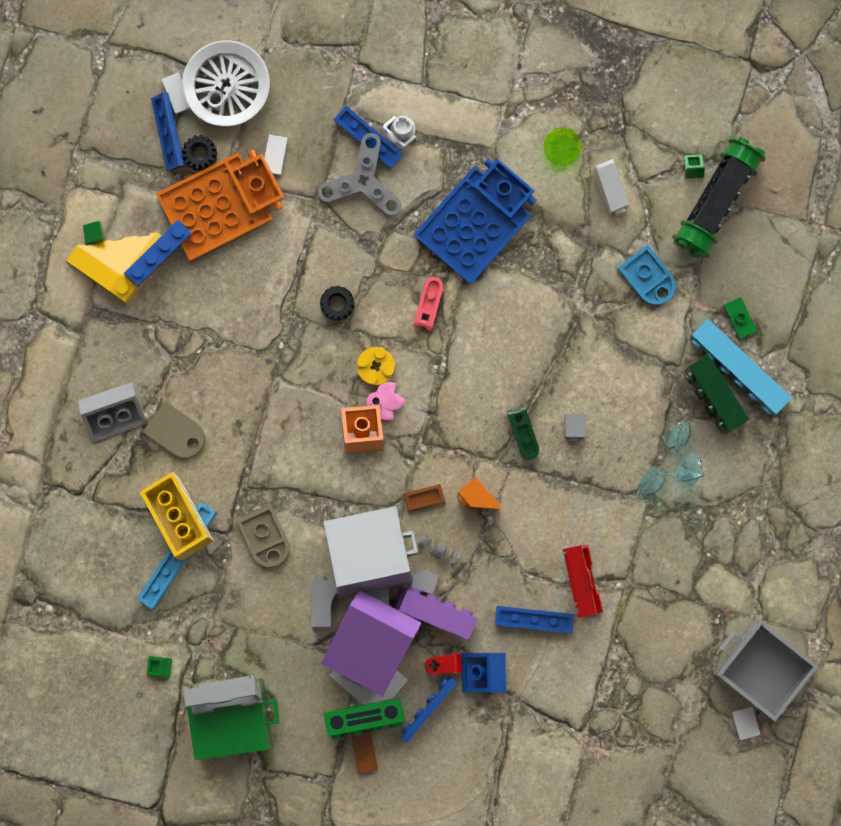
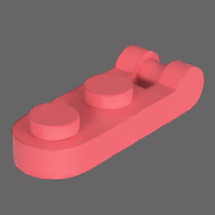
(429, 303)

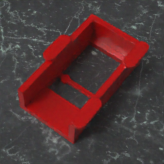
(581, 579)

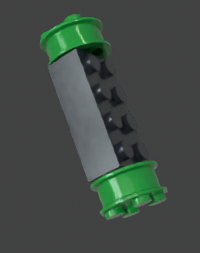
(738, 164)

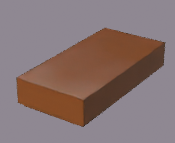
(424, 497)

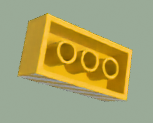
(176, 516)

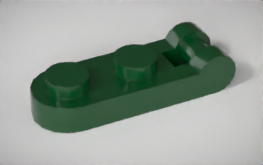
(523, 433)

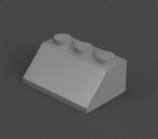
(112, 412)

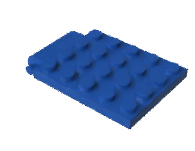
(477, 219)

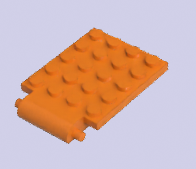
(222, 202)

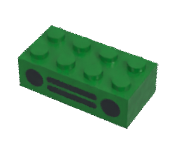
(364, 716)

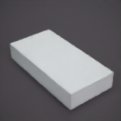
(174, 88)
(276, 153)

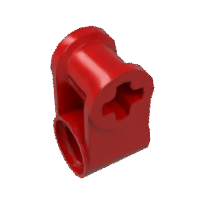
(447, 664)

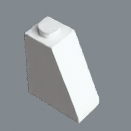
(611, 187)

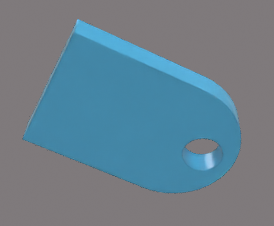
(647, 275)

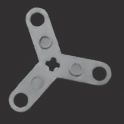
(365, 166)

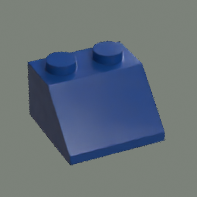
(483, 672)

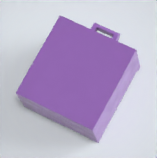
(370, 643)

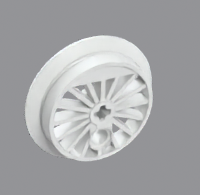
(245, 59)

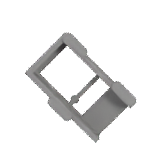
(223, 694)

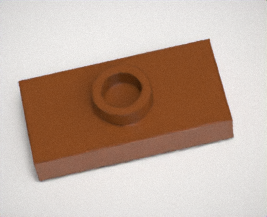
(364, 752)

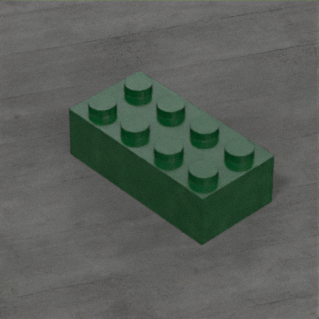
(716, 394)

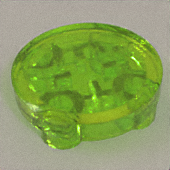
(562, 146)

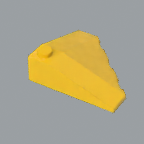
(109, 260)

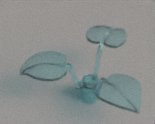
(687, 471)

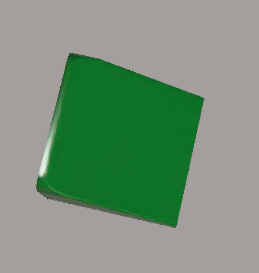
(693, 166)
(93, 232)
(159, 666)

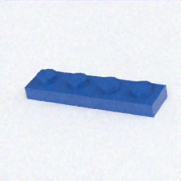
(359, 128)
(167, 131)
(157, 253)
(534, 619)
(421, 715)

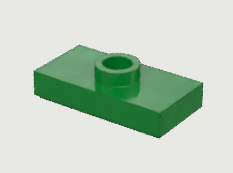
(740, 318)

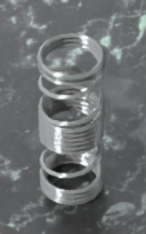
(440, 550)

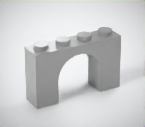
(322, 596)

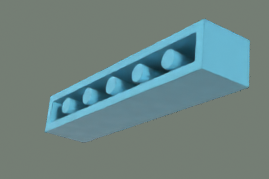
(740, 367)

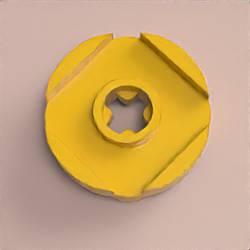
(381, 356)

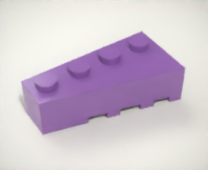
(434, 612)

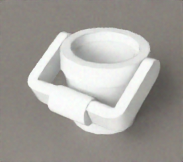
(401, 130)

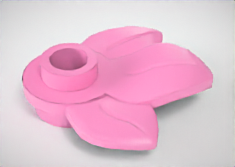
(388, 400)

